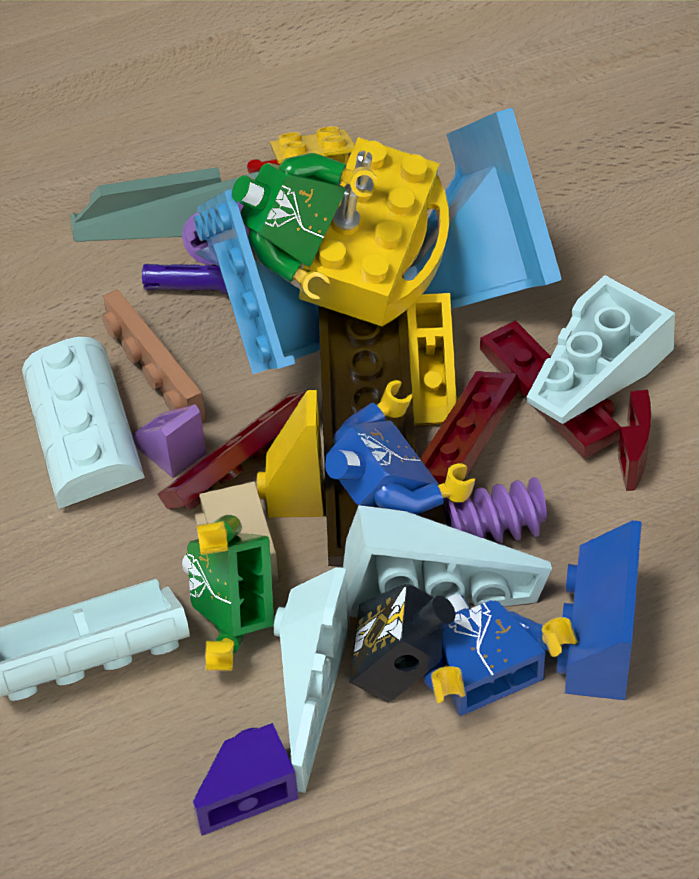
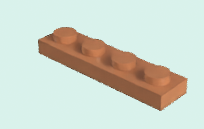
(145, 348)

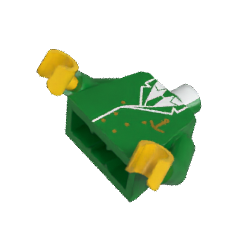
(292, 210)
(229, 585)

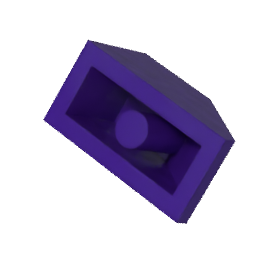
(245, 780)

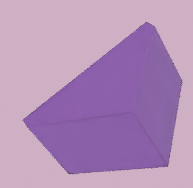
(173, 439)

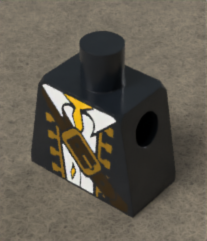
(398, 640)

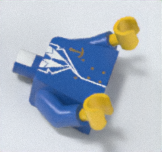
(381, 465)
(492, 653)

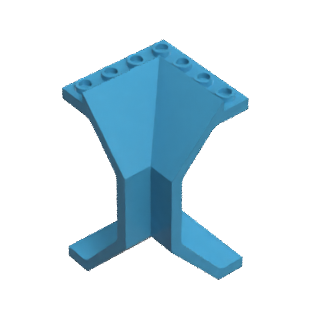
(491, 247)

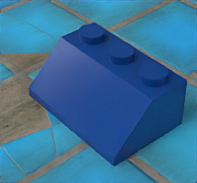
(602, 614)

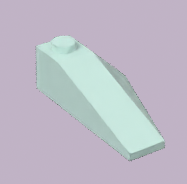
(604, 348)
(403, 548)
(312, 646)

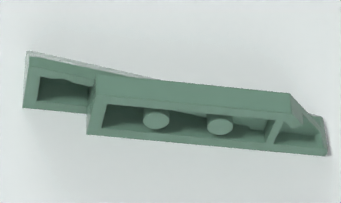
(147, 206)

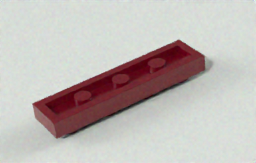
(519, 353)
(470, 422)
(225, 461)

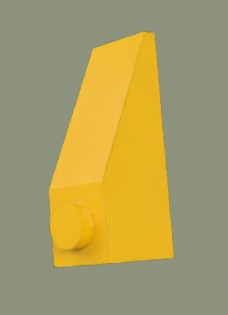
(431, 358)
(295, 465)

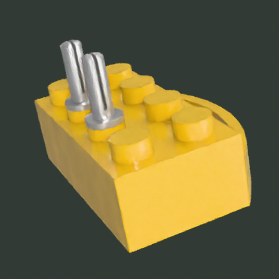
(380, 236)

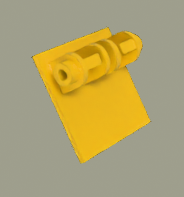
(327, 142)

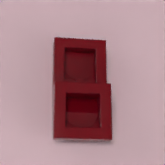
(635, 439)

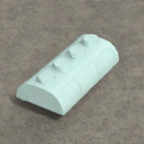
(80, 420)
(89, 635)

